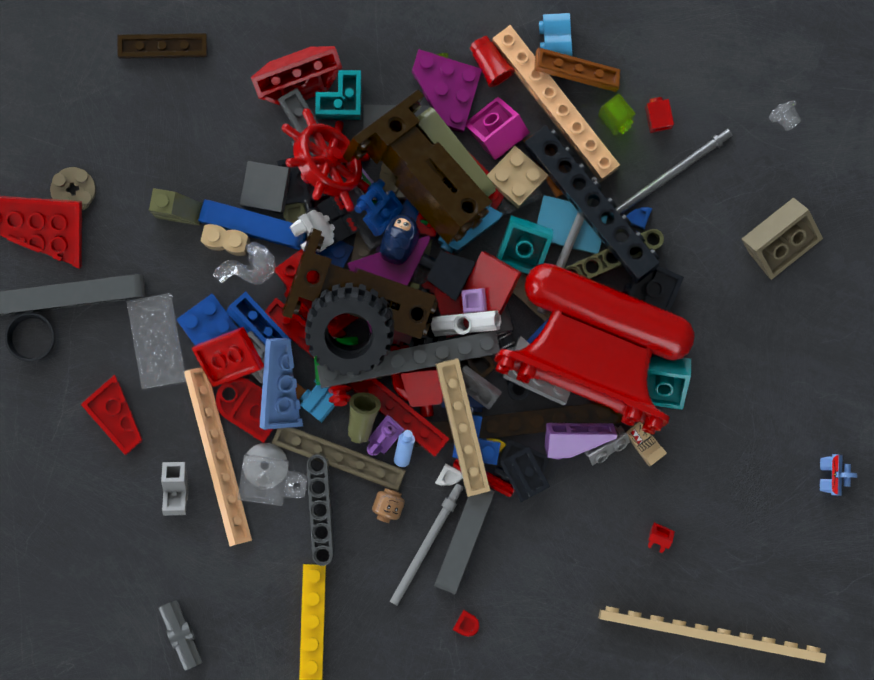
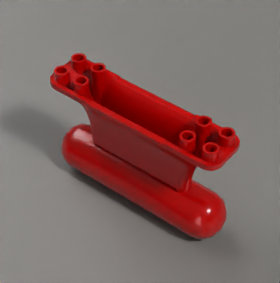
(598, 343)

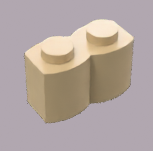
(219, 239)

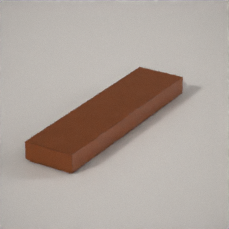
(577, 69)

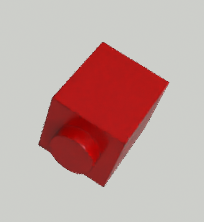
(659, 114)

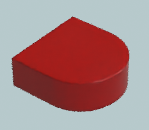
(467, 624)

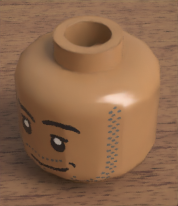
(388, 505)

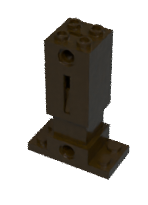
(424, 171)
(398, 296)

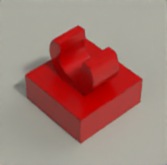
(661, 536)

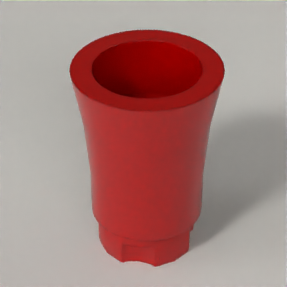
(491, 61)

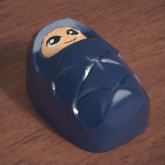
(399, 239)

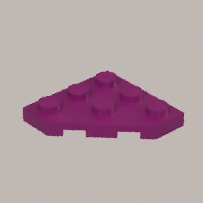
(447, 86)

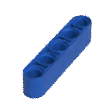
(250, 223)

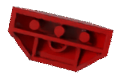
(307, 69)

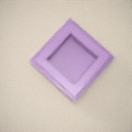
(474, 300)

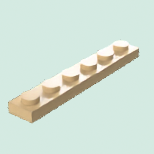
(462, 427)

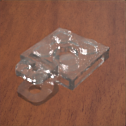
(280, 481)

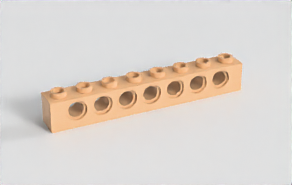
(556, 105)

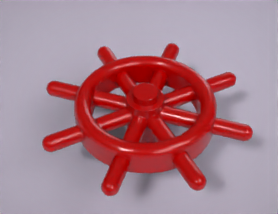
(326, 160)

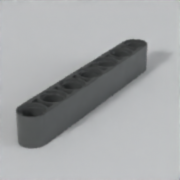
(72, 294)

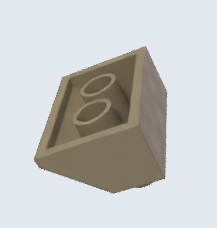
(782, 238)

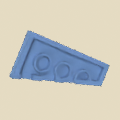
(279, 397)

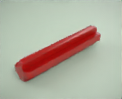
(494, 482)

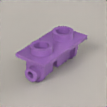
(384, 436)

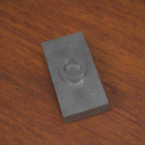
(479, 388)

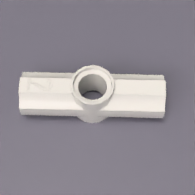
(477, 321)

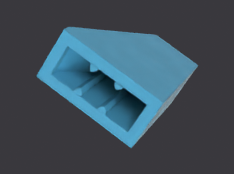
(488, 221)

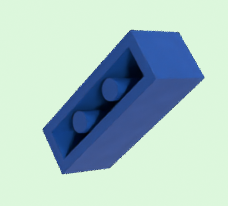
(254, 319)

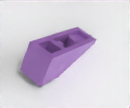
(571, 439)

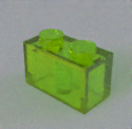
(617, 115)

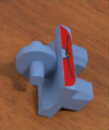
(835, 464)

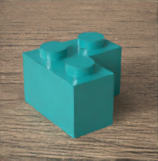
(344, 103)

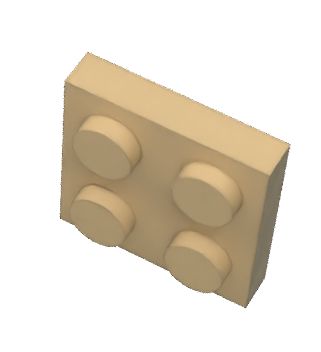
(517, 176)

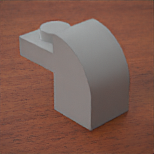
(175, 488)

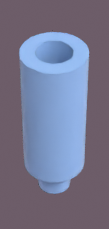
(404, 449)

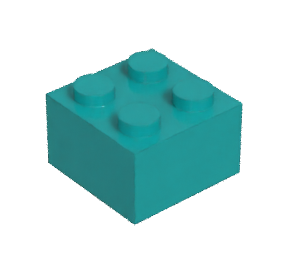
(524, 244)

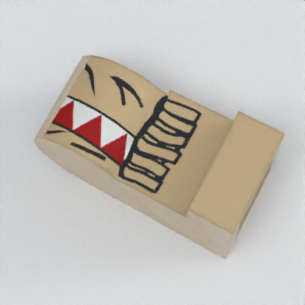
(645, 444)

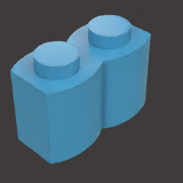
(556, 33)

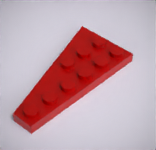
(44, 226)

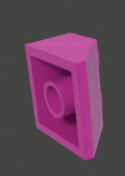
(497, 128)

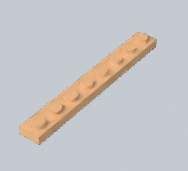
(218, 456)

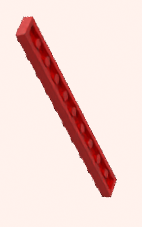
(424, 432)

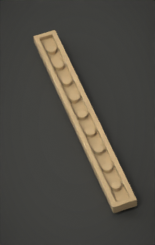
(722, 635)

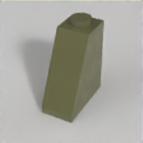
(174, 207)

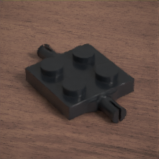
(299, 190)

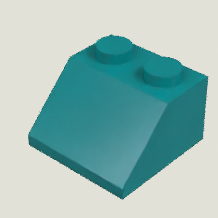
(668, 381)

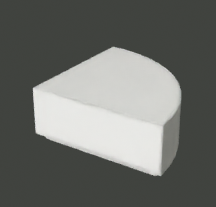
(449, 476)

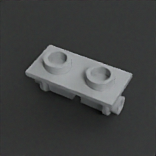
(601, 453)

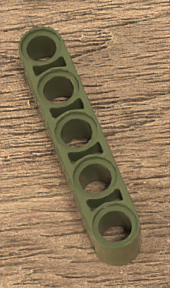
(436, 131)
(603, 265)

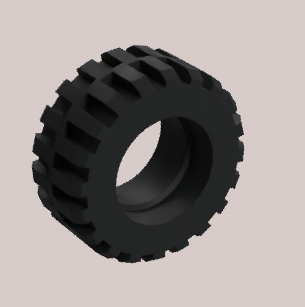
(342, 356)

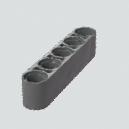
(320, 520)
(463, 541)

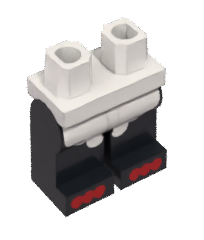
(319, 219)

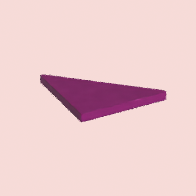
(399, 273)

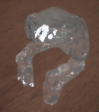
(258, 271)

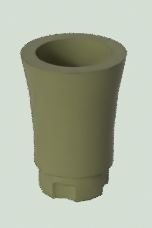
(362, 416)

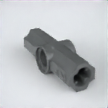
(180, 635)

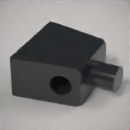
(448, 272)

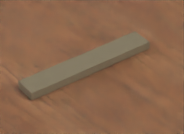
(340, 457)

